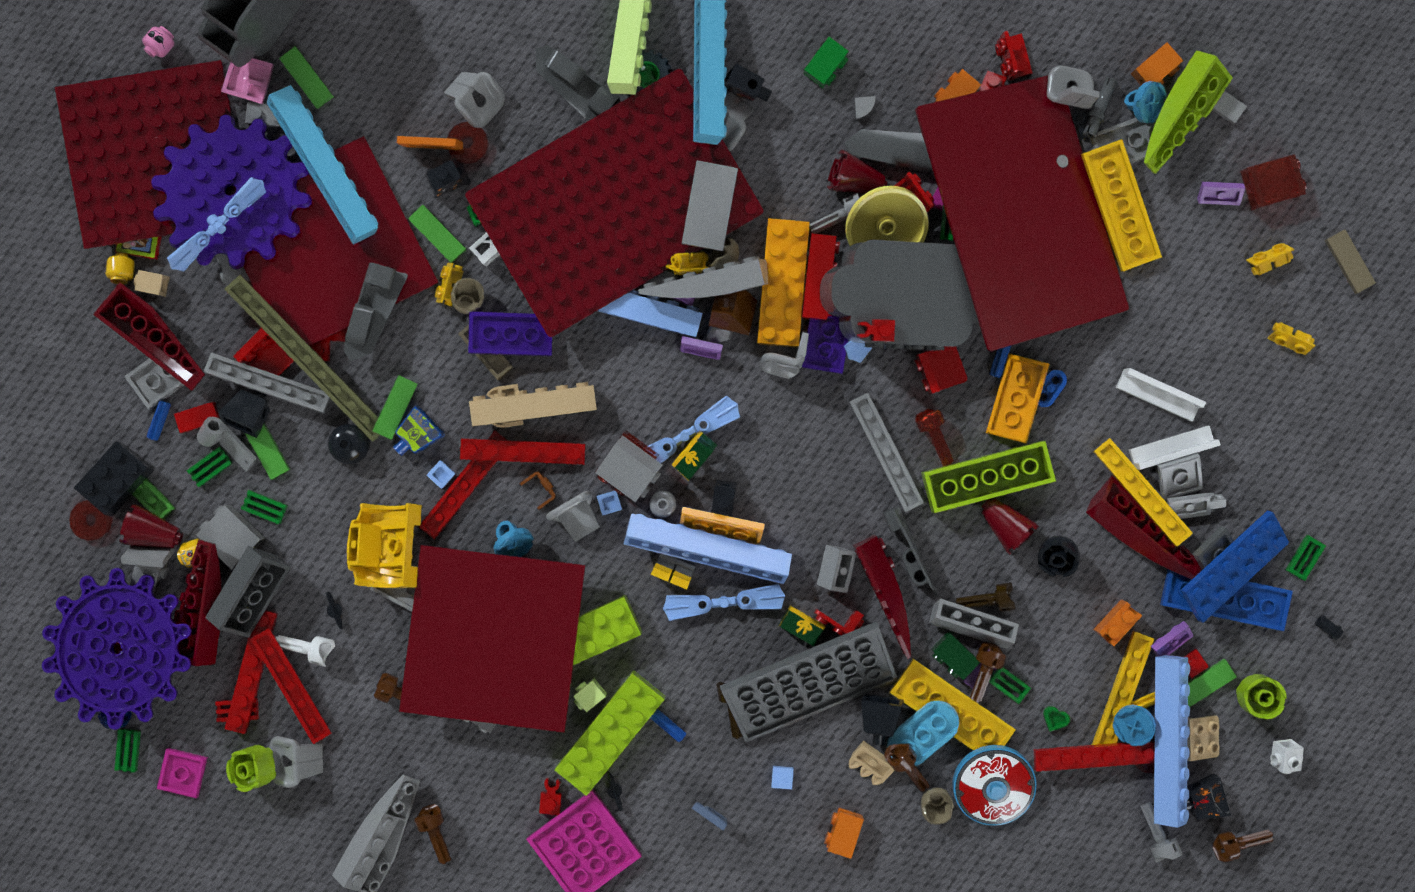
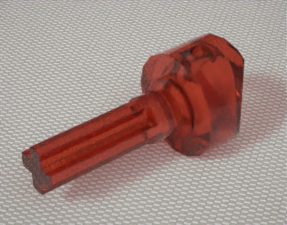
(930, 421)

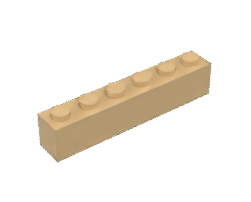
(532, 405)

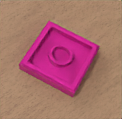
(182, 773)

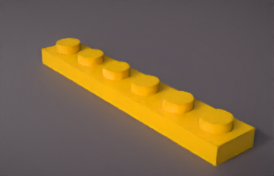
(1143, 492)
(1124, 685)

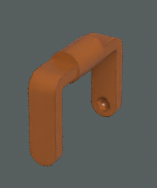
(545, 483)

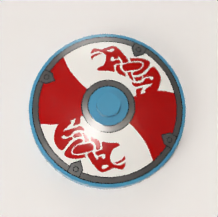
(994, 785)

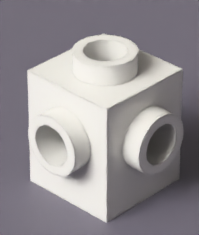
(1287, 756)

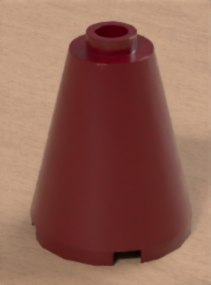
(853, 175)
(1007, 524)
(148, 530)

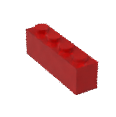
(819, 262)

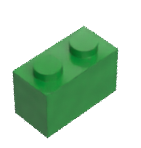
(826, 62)

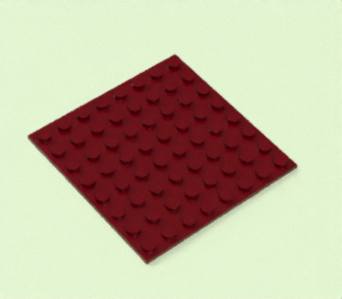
(118, 141)
(320, 271)
(492, 638)

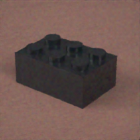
(113, 479)

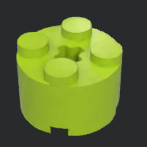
(1272, 698)
(251, 768)

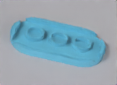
(927, 729)

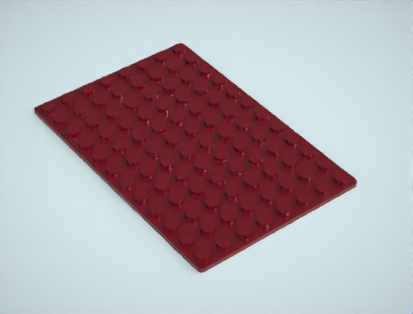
(603, 204)
(1017, 218)

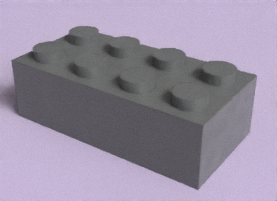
(248, 592)

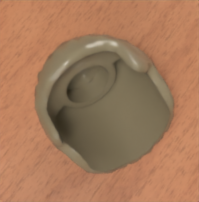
(729, 254)
(467, 295)
(937, 806)

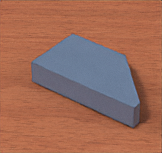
(711, 815)

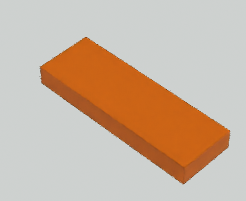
(430, 143)

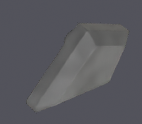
(717, 335)

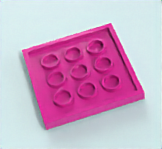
(584, 845)

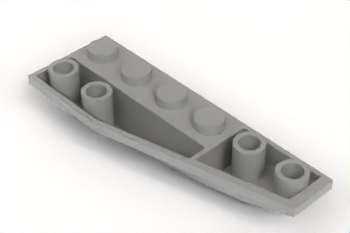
(713, 282)
(377, 839)

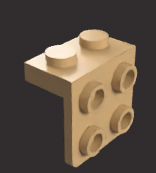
(1203, 738)

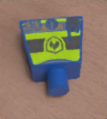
(417, 432)

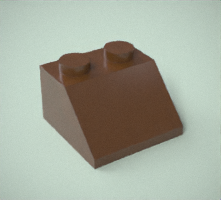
(733, 312)

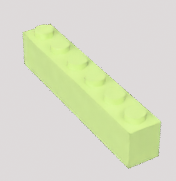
(628, 46)

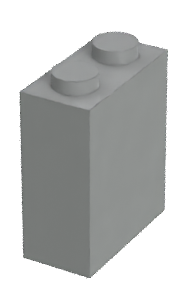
(629, 469)
(230, 534)

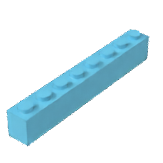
(709, 71)
(322, 164)

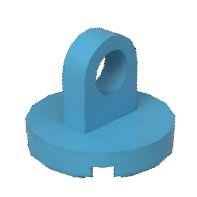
(1147, 101)
(514, 542)
(1134, 725)

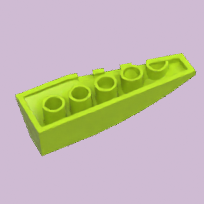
(1188, 101)

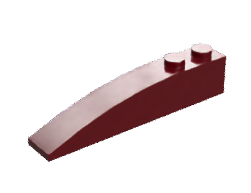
(148, 332)
(1130, 524)
(884, 583)
(197, 600)

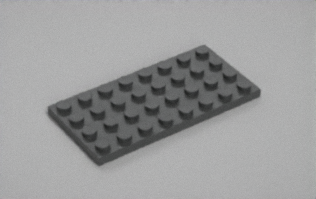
(809, 682)

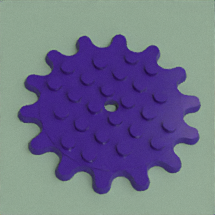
(227, 159)
(87, 654)

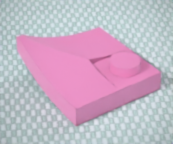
(248, 81)

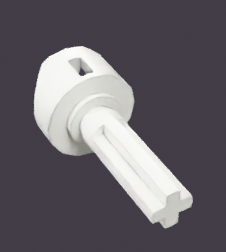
(316, 650)

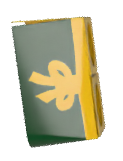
(694, 455)
(802, 626)

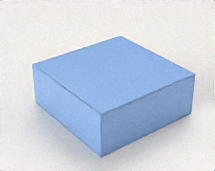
(441, 474)
(609, 502)
(782, 777)

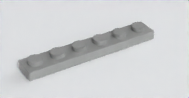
(267, 383)
(886, 452)

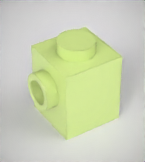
(588, 695)

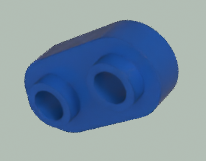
(1052, 390)

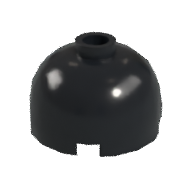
(348, 444)
(1059, 556)

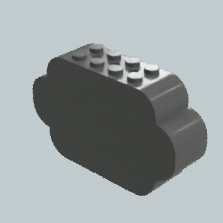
(244, 26)
(901, 282)

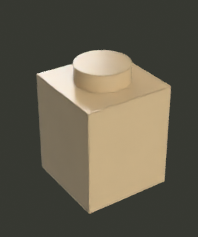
(151, 283)

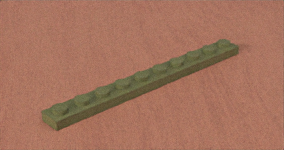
(303, 355)

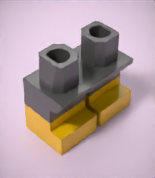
(682, 573)

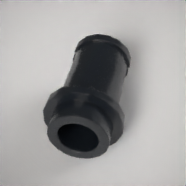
(1334, 631)

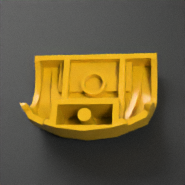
(382, 545)

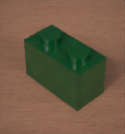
(955, 655)

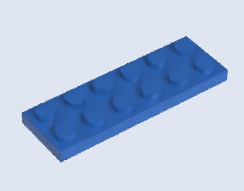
(1235, 566)
(1251, 604)

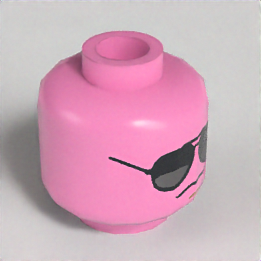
(158, 42)

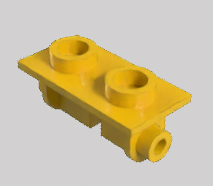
(1279, 255)
(682, 264)
(449, 275)
(1300, 342)

